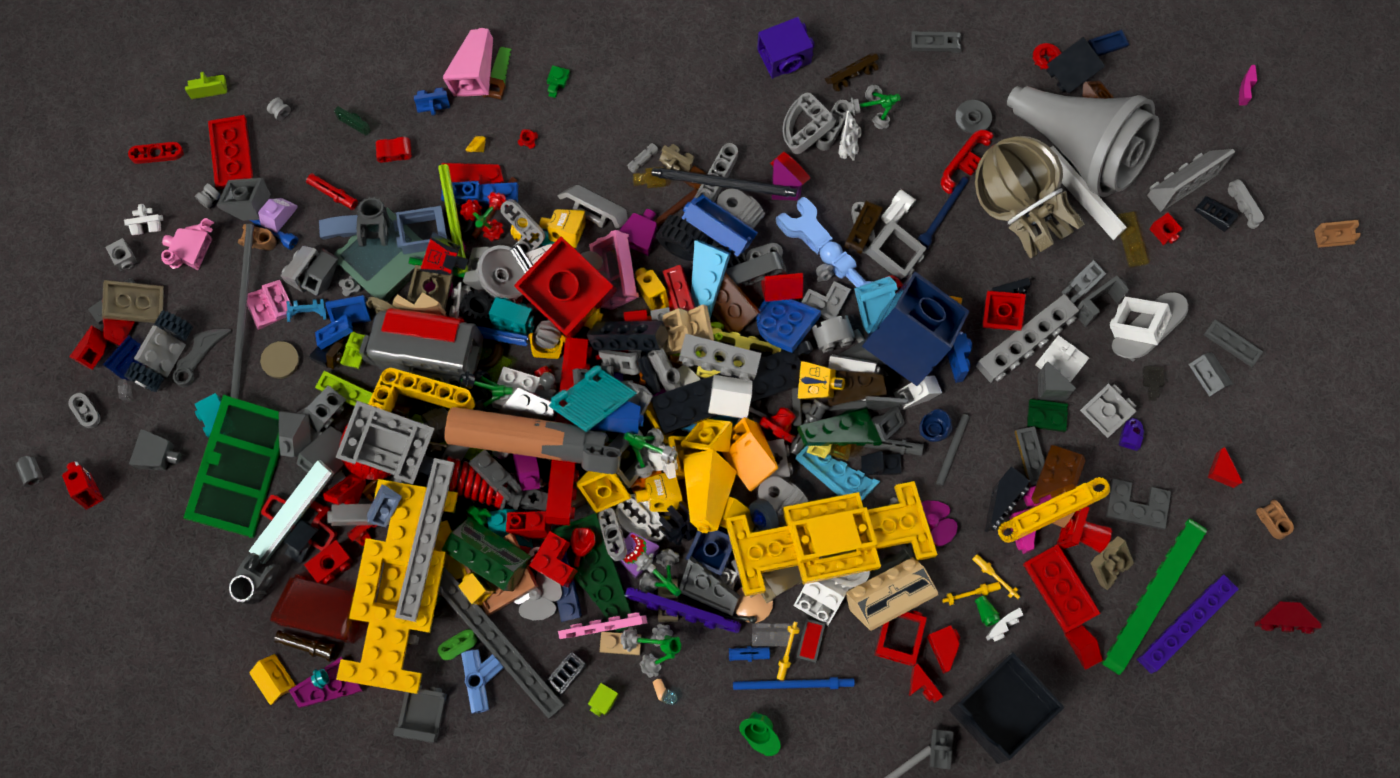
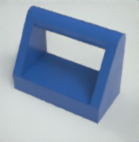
(354, 307)

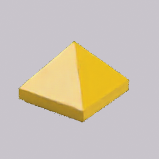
(476, 144)

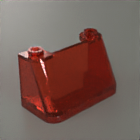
(316, 609)

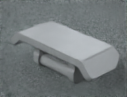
(596, 203)

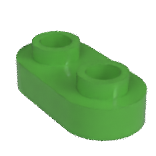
(457, 644)

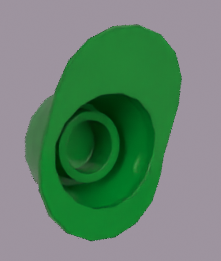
(760, 734)

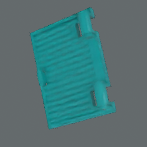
(592, 400)

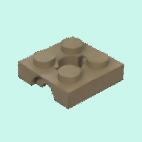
(421, 278)
(1108, 569)

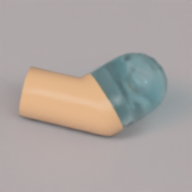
(663, 694)

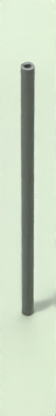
(242, 311)

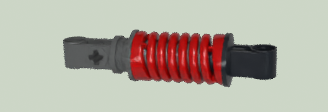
(469, 483)

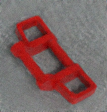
(317, 522)

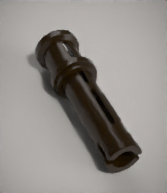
(314, 647)

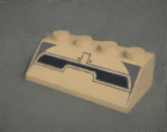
(891, 594)

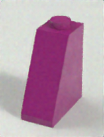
(526, 471)

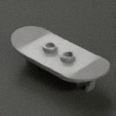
(1135, 349)

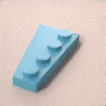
(707, 273)

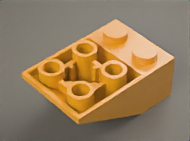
(750, 453)

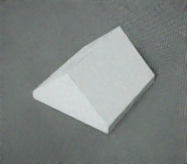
(730, 396)

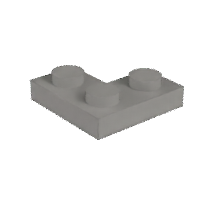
(829, 305)

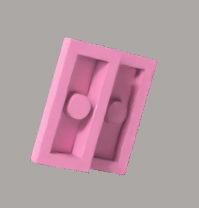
(268, 304)

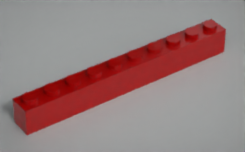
(564, 473)

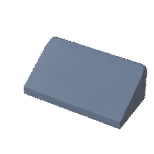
(383, 506)

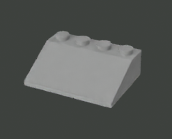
(1188, 178)

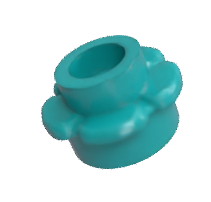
(320, 678)

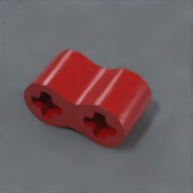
(393, 149)

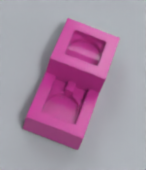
(1246, 85)

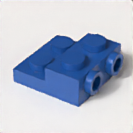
(958, 357)

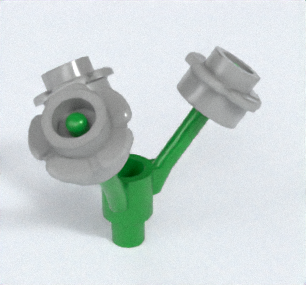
(875, 96)
(654, 439)

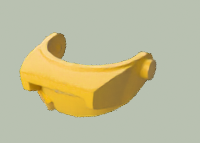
(552, 353)

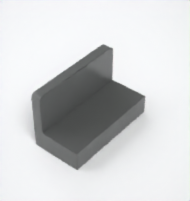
(1210, 373)

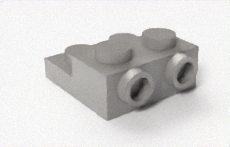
(1109, 410)

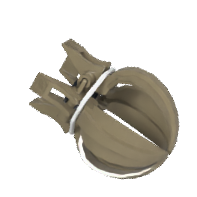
(1029, 165)

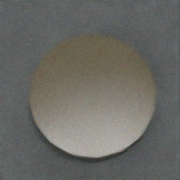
(378, 304)
(280, 360)

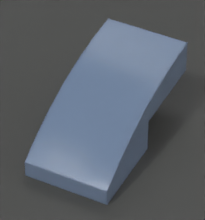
(338, 226)

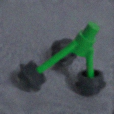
(482, 379)

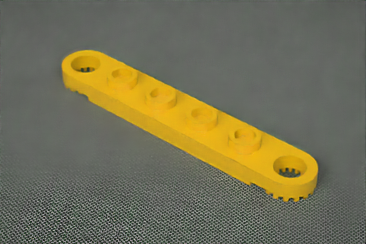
(1054, 510)

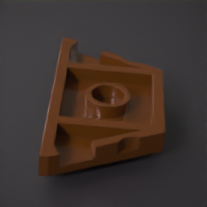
(1059, 473)

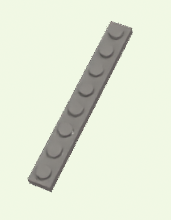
(424, 540)

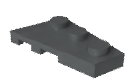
(707, 588)

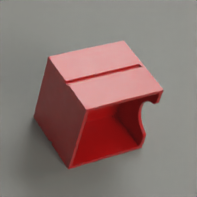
(565, 287)

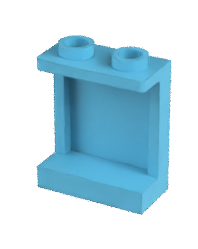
(873, 299)

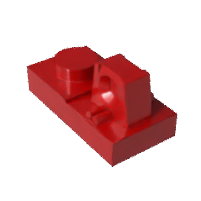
(360, 533)

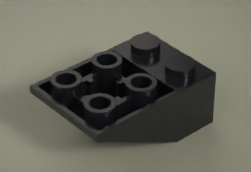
(1009, 488)

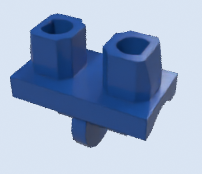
(431, 101)

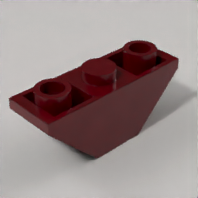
(1288, 617)

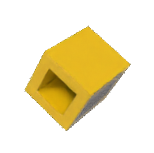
(476, 588)

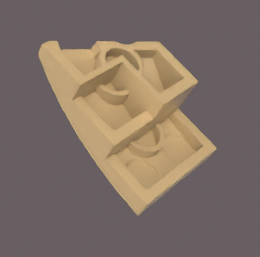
(423, 304)
(682, 322)

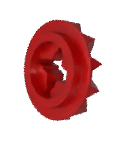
(1039, 52)

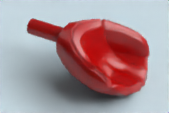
(581, 542)

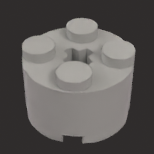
(833, 333)

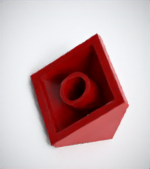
(782, 287)
(1004, 310)

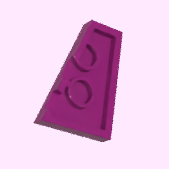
(307, 694)

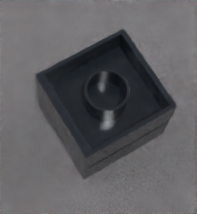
(1006, 708)

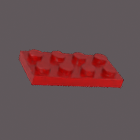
(230, 150)
(1061, 588)

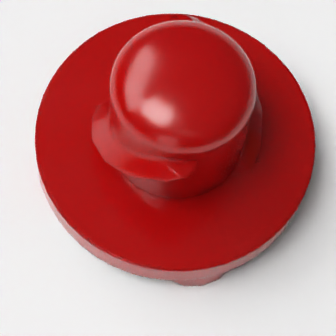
(780, 424)

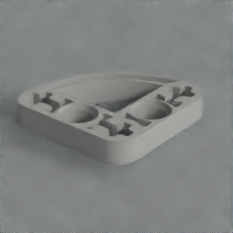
(817, 120)

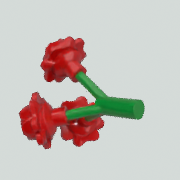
(471, 210)

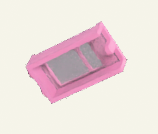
(618, 266)

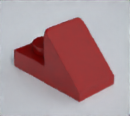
(346, 491)
(920, 679)

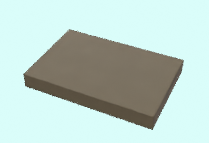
(131, 301)

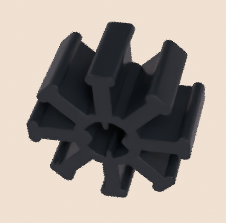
(677, 524)

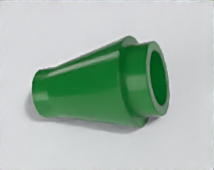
(987, 612)

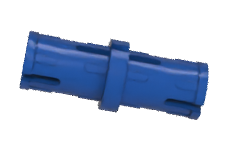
(745, 653)

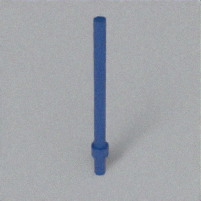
(832, 682)

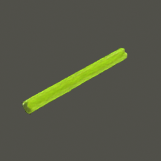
(451, 211)

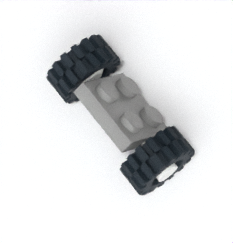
(159, 351)

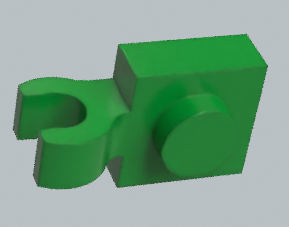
(556, 79)
(478, 514)

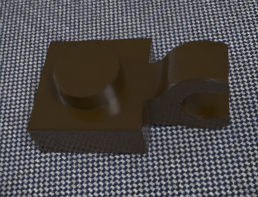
(336, 353)

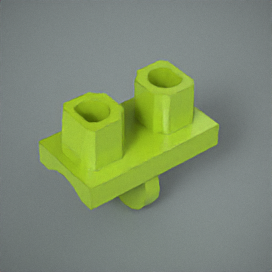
(351, 354)

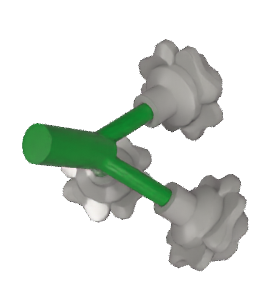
(648, 582)

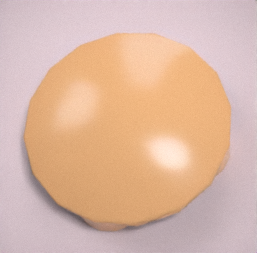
(753, 606)

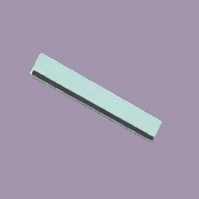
(292, 511)

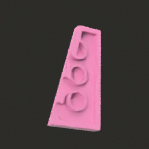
(596, 626)

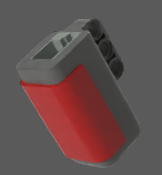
(425, 345)

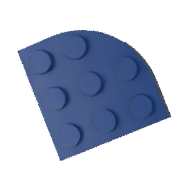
(786, 322)

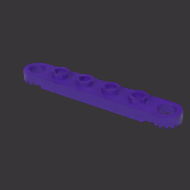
(675, 608)

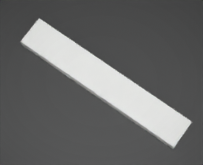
(1090, 200)

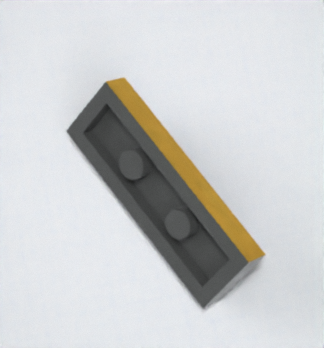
(1030, 453)

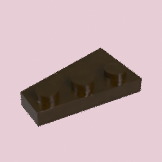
(857, 387)

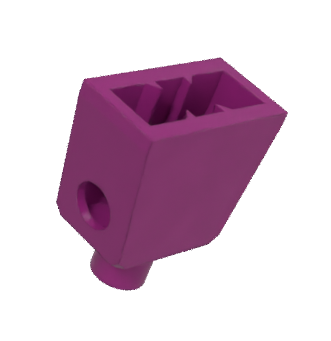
(641, 231)

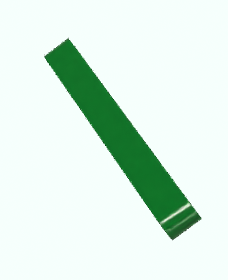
(1155, 596)

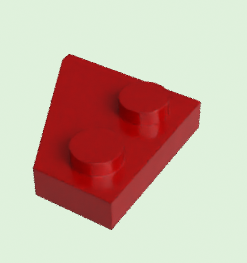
(116, 330)

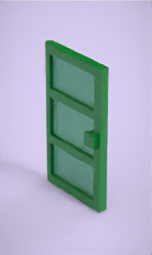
(236, 468)

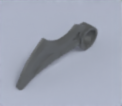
(202, 344)

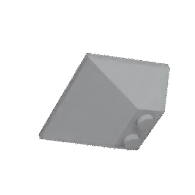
(385, 441)

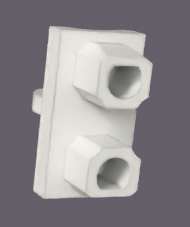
(135, 224)

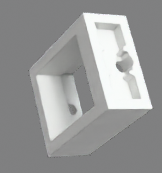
(1156, 329)

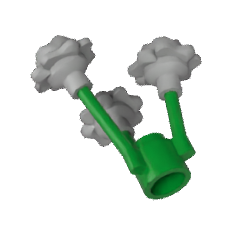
(661, 637)

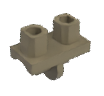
(675, 161)

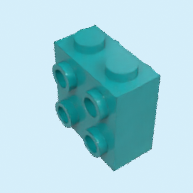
(511, 316)

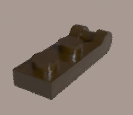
(863, 226)

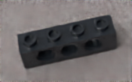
(628, 335)

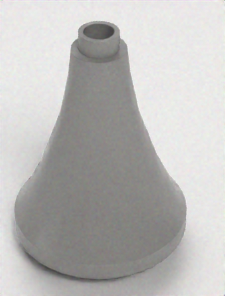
(1099, 136)

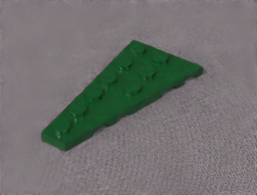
(598, 571)

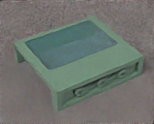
(378, 267)

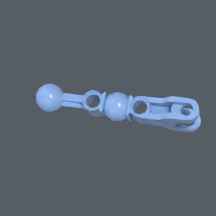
(819, 241)

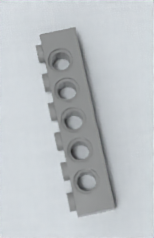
(1062, 307)

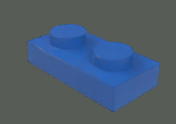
(333, 331)

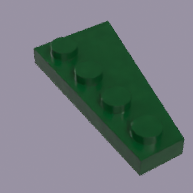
(841, 430)

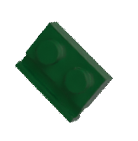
(1047, 415)

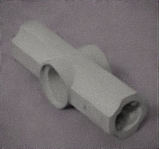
(663, 368)

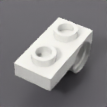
(658, 464)

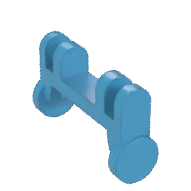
(318, 308)

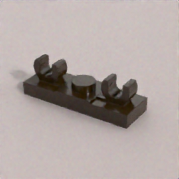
(852, 70)

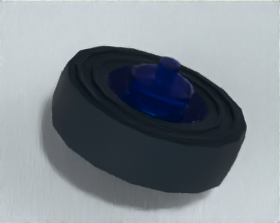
(763, 515)

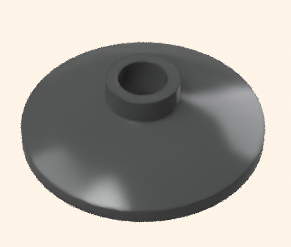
(975, 109)

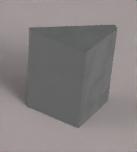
(1053, 385)

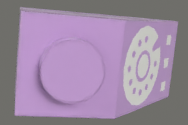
(276, 213)

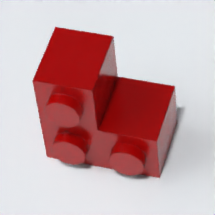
(549, 560)

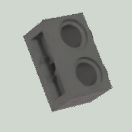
(325, 405)

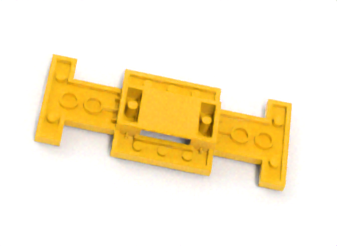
(827, 529)
(387, 635)

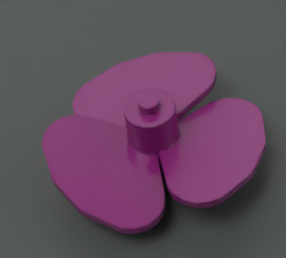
(943, 530)

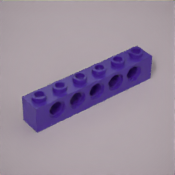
(1187, 624)

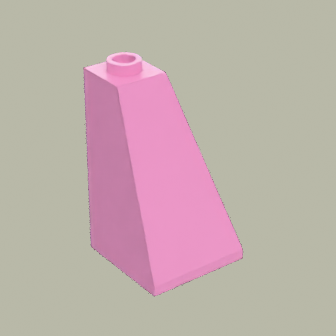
(471, 65)

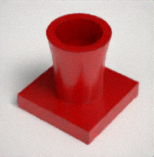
(1085, 532)

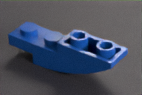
(475, 191)

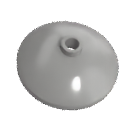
(501, 262)

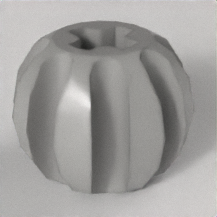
(547, 335)

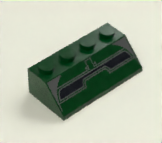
(487, 554)

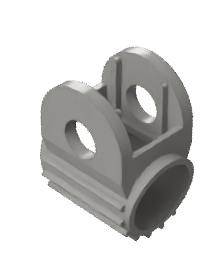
(741, 206)
(787, 494)

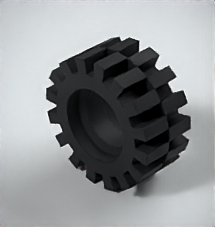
(476, 298)

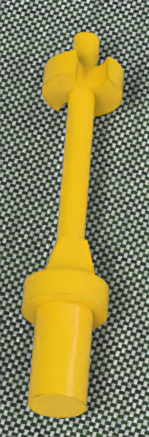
(986, 567)
(984, 589)
(784, 663)

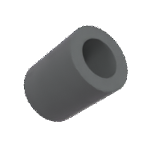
(29, 471)

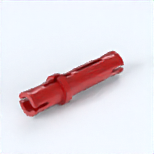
(348, 201)

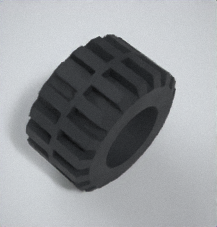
(679, 236)

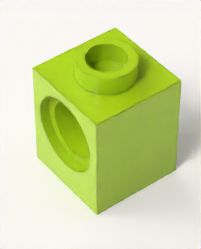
(602, 700)

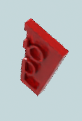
(475, 172)

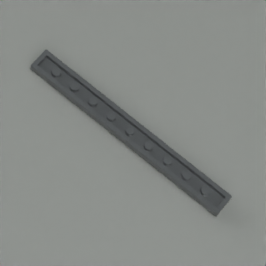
(499, 646)

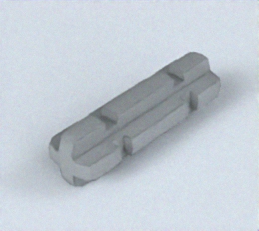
(642, 158)

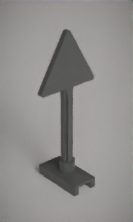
(872, 403)

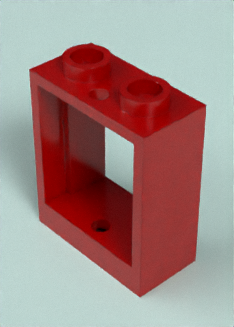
(898, 656)

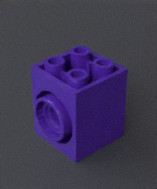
(785, 47)

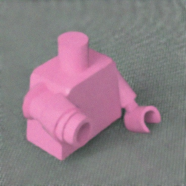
(188, 245)

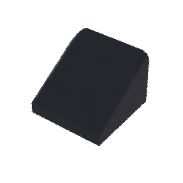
(319, 356)

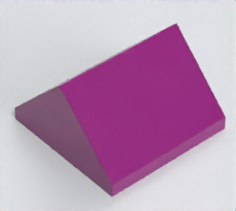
(783, 177)

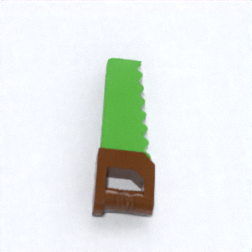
(498, 73)

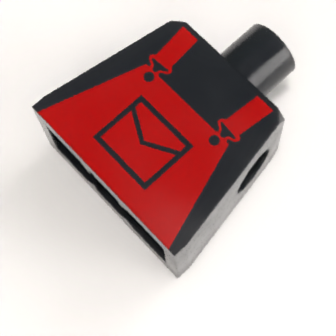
(442, 256)

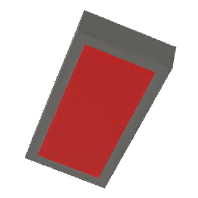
(810, 640)

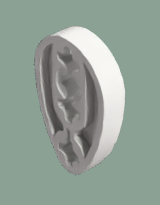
(630, 523)

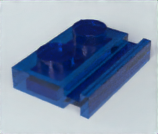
(123, 357)

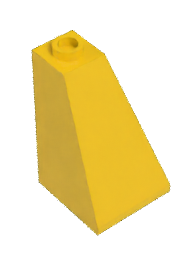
(707, 487)

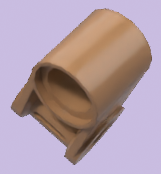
(259, 236)
(1275, 518)

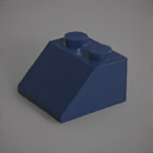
(712, 550)

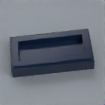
(1109, 43)

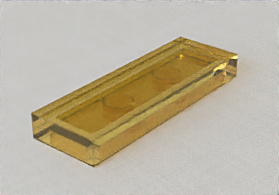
(1132, 241)

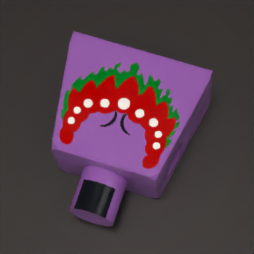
(635, 547)

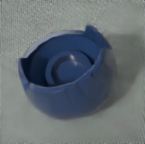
(936, 426)

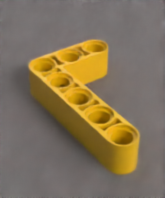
(417, 391)

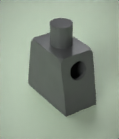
(153, 452)

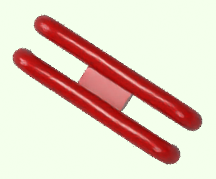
(965, 159)

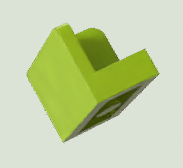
(206, 86)

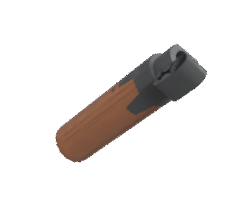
(531, 438)

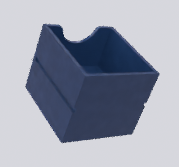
(916, 329)

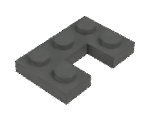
(1149, 515)

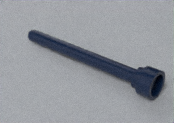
(926, 238)

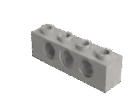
(730, 354)

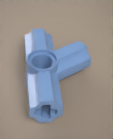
(485, 671)

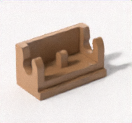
(1337, 233)

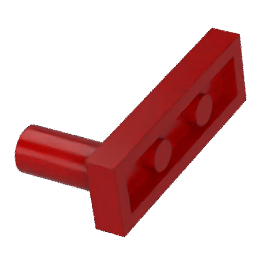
(679, 288)

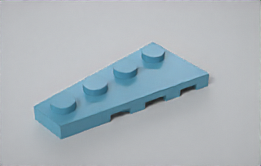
(837, 475)

